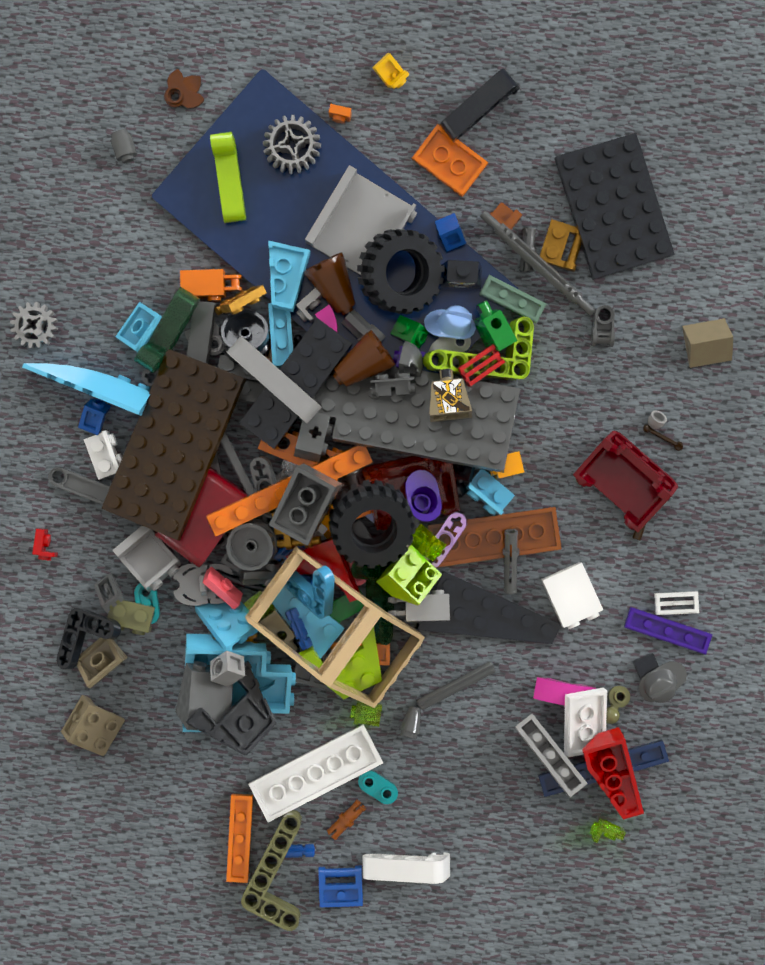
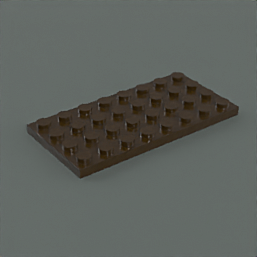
(173, 444)

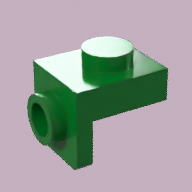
(409, 331)

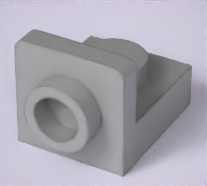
(310, 301)

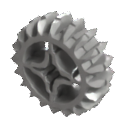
(299, 142)

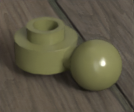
(612, 711)

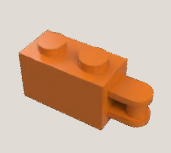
(209, 283)

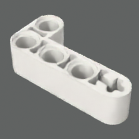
(407, 868)

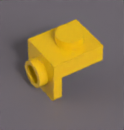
(390, 72)

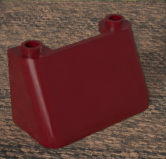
(627, 479)
(198, 536)

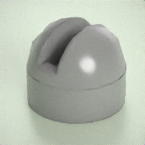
(656, 419)

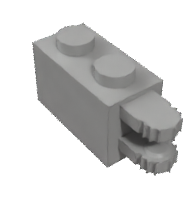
(432, 608)

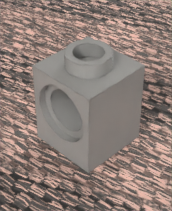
(227, 668)

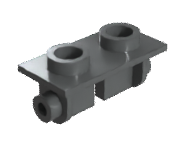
(401, 383)

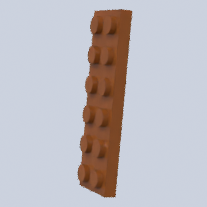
(485, 536)

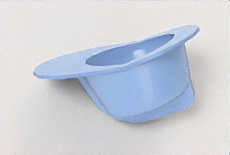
(450, 323)

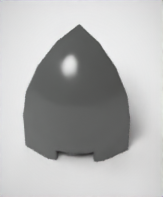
(411, 359)

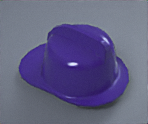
(423, 495)

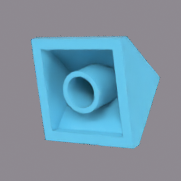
(139, 327)

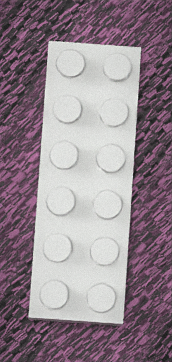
(315, 773)

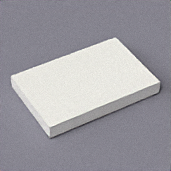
(583, 719)

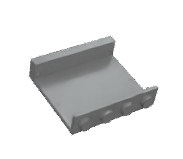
(355, 216)

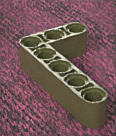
(269, 871)

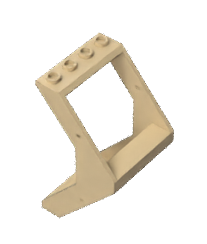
(349, 641)

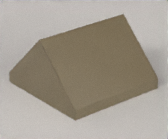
(708, 342)
(99, 660)

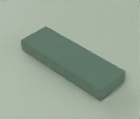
(512, 299)

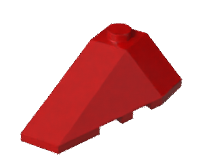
(612, 768)

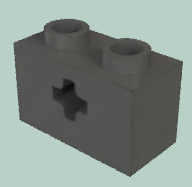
(309, 447)

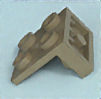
(91, 726)

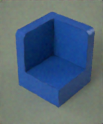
(450, 232)

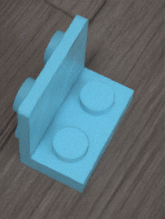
(490, 492)

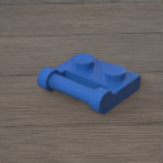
(340, 893)

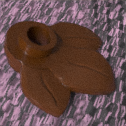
(186, 89)

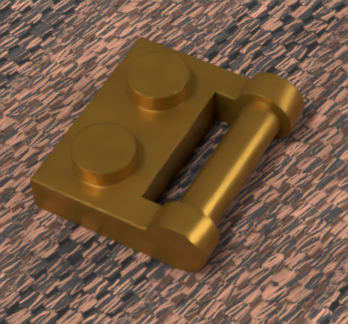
(555, 243)

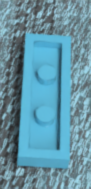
(280, 335)

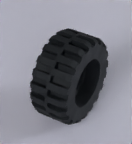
(426, 274)
(381, 548)

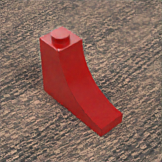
(328, 556)

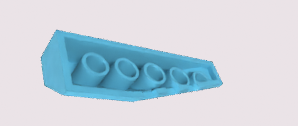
(99, 385)

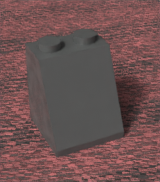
(200, 692)

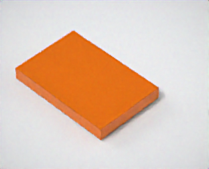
(449, 161)

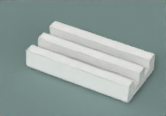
(658, 611)

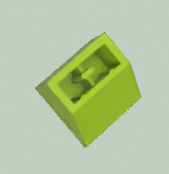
(409, 577)

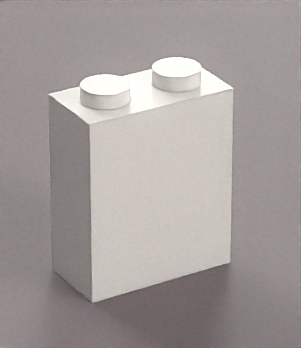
(572, 595)

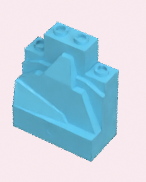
(274, 679)

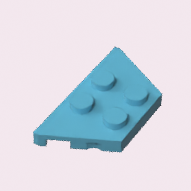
(226, 623)

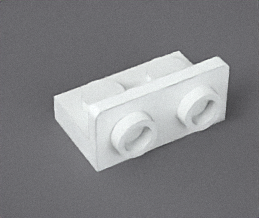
(103, 454)

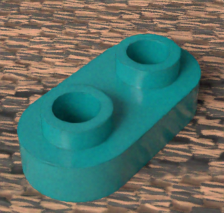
(151, 600)
(379, 785)

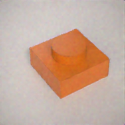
(339, 113)

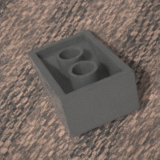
(305, 503)

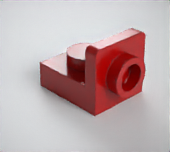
(41, 541)

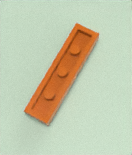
(239, 838)

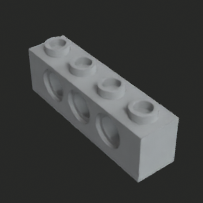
(551, 755)

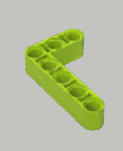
(512, 356)

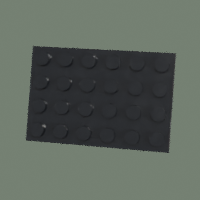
(614, 206)

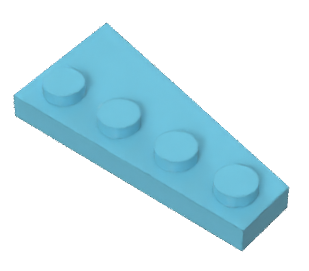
(321, 631)

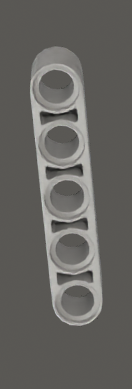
(274, 379)

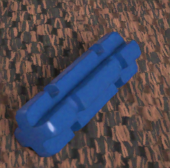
(298, 628)
(299, 850)

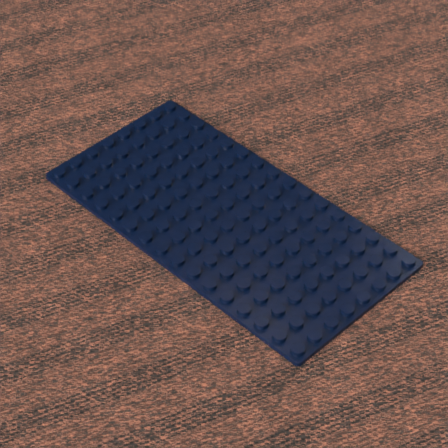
(287, 205)

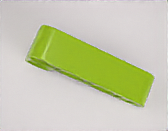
(228, 176)

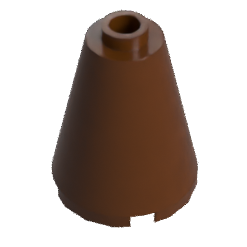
(333, 283)
(363, 361)

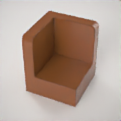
(506, 215)

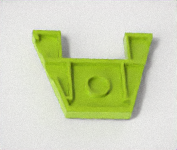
(360, 671)

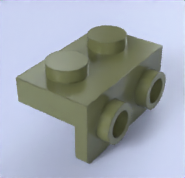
(133, 616)

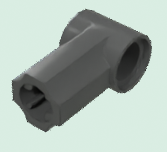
(359, 326)
(259, 576)

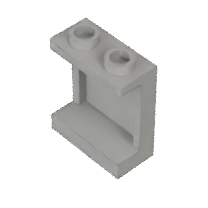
(147, 558)

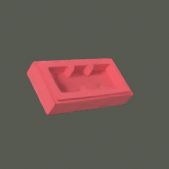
(222, 587)

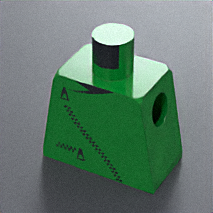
(493, 327)

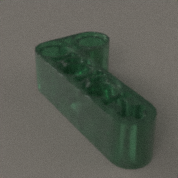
(168, 330)
(376, 594)

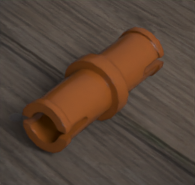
(346, 819)

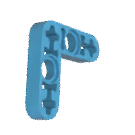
(315, 597)

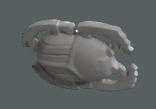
(192, 585)

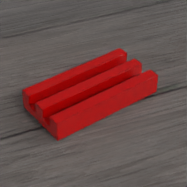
(495, 355)

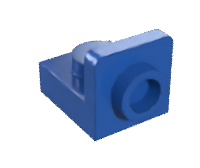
(93, 416)

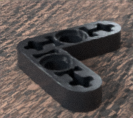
(84, 625)

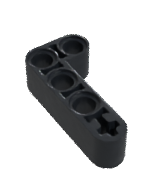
(479, 104)

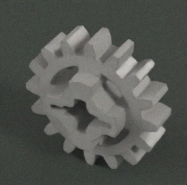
(26, 330)

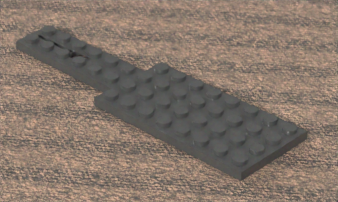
(403, 421)

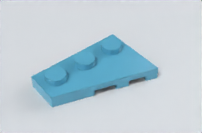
(286, 273)

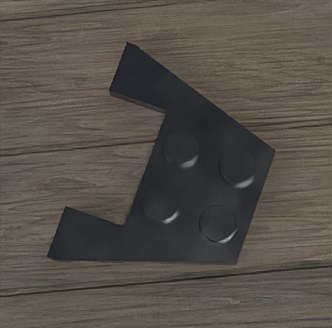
(243, 723)

